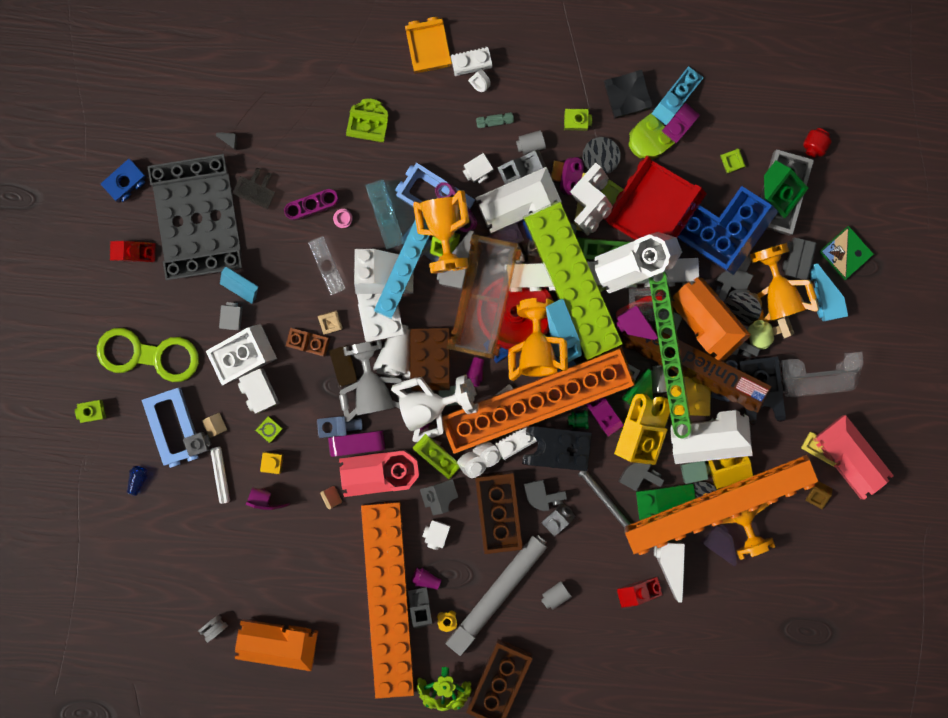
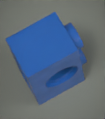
(112, 183)

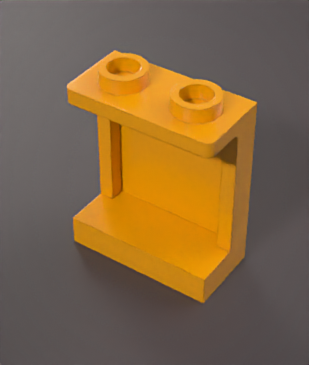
(428, 45)

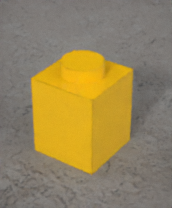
(271, 462)

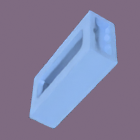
(413, 174)
(185, 421)

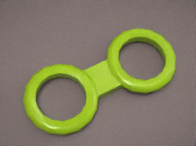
(147, 354)

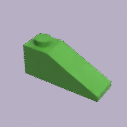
(595, 247)

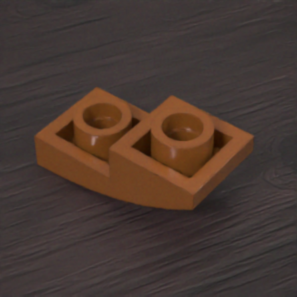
(307, 342)

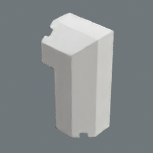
(516, 199)
(637, 261)
(714, 439)

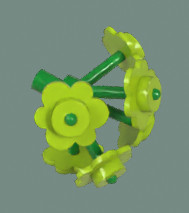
(445, 688)

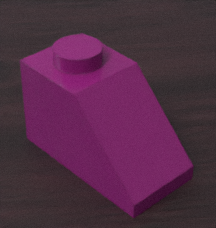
(635, 323)

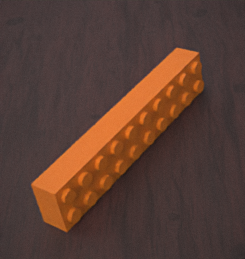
(539, 400)
(720, 505)
(387, 600)

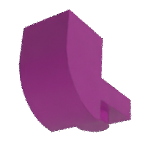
(680, 123)
(605, 416)

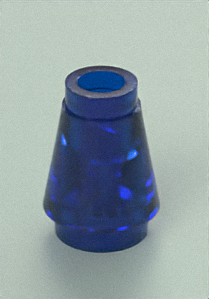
(136, 479)

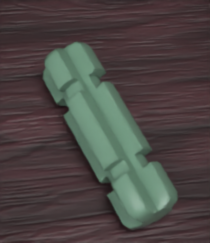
(495, 120)

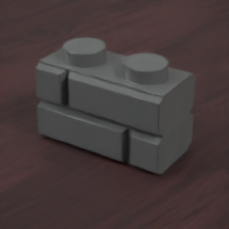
(799, 259)

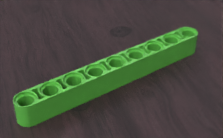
(675, 361)

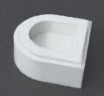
(480, 81)

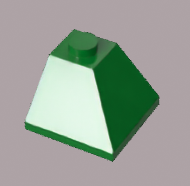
(783, 188)
(642, 385)

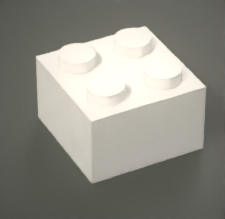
(258, 390)

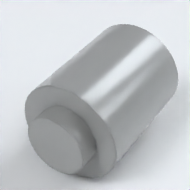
(530, 142)
(658, 379)
(555, 596)

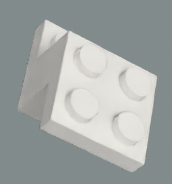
(594, 202)
(376, 325)

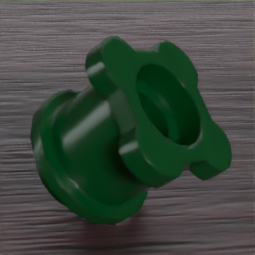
(578, 420)

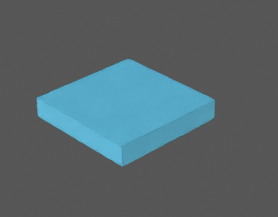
(238, 285)

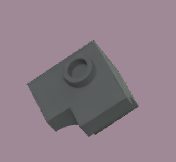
(439, 496)

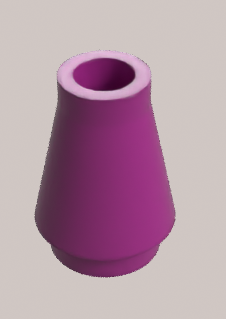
(475, 371)
(425, 579)

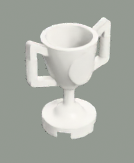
(424, 407)

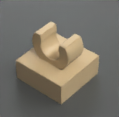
(784, 327)

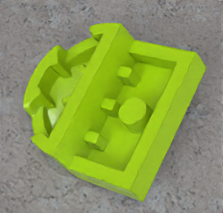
(368, 121)
(648, 139)

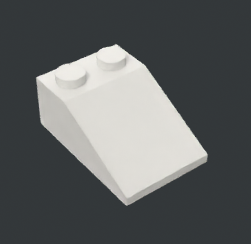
(373, 270)
(241, 354)
(672, 564)

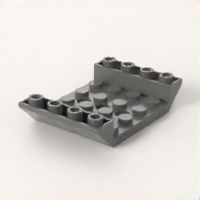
(189, 189)

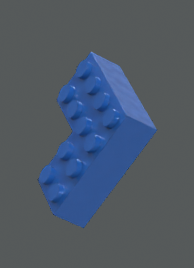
(732, 235)

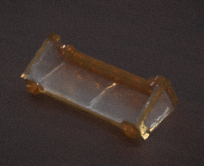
(484, 297)

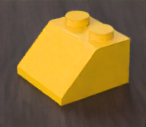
(729, 470)

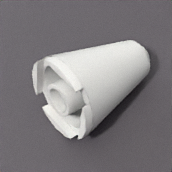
(395, 356)

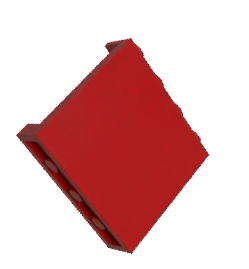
(654, 202)

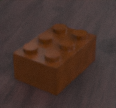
(430, 358)

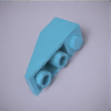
(677, 95)
(830, 300)
(562, 327)

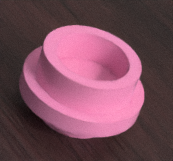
(342, 218)

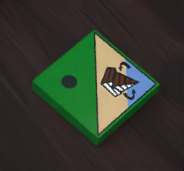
(846, 252)

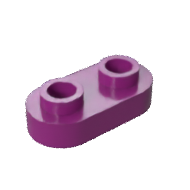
(570, 175)

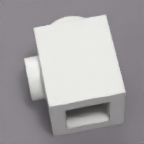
(478, 169)
(436, 534)

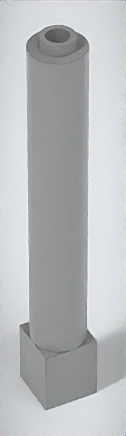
(496, 595)

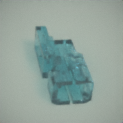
(385, 214)

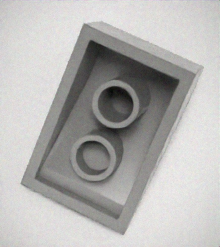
(452, 278)

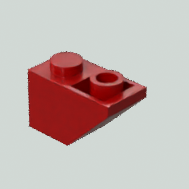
(132, 251)
(639, 592)

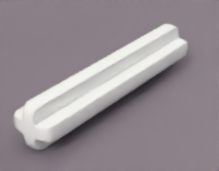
(220, 476)

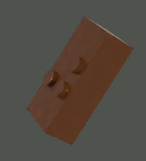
(498, 512)
(499, 681)

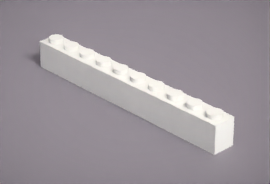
(535, 275)

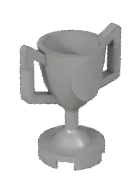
(371, 390)

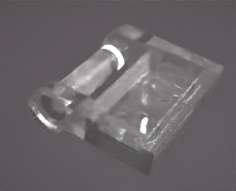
(646, 307)

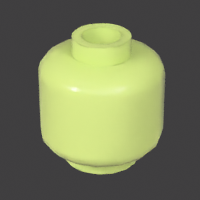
(761, 334)

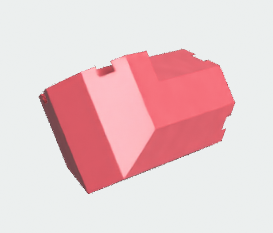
(854, 457)
(378, 472)

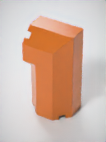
(710, 319)
(275, 645)

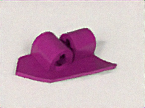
(260, 499)

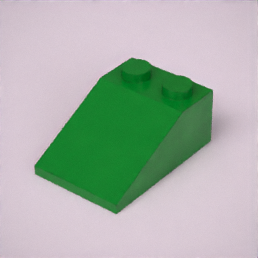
(661, 499)

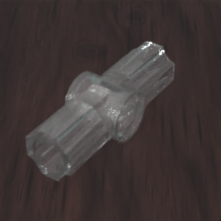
(332, 277)

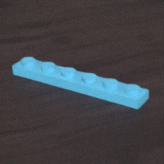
(401, 272)

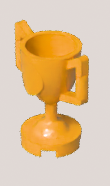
(443, 220)
(782, 294)
(537, 353)
(755, 544)

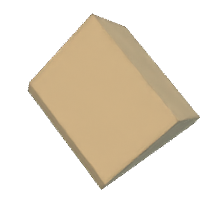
(214, 425)

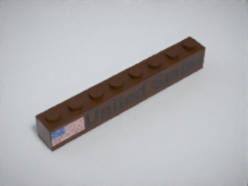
(706, 371)

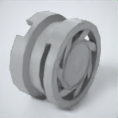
(212, 631)

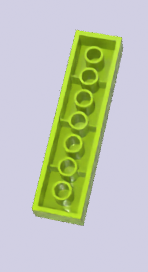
(572, 279)

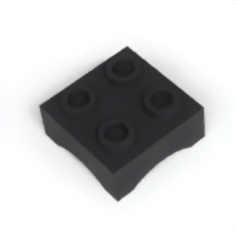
(628, 94)

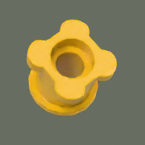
(451, 616)

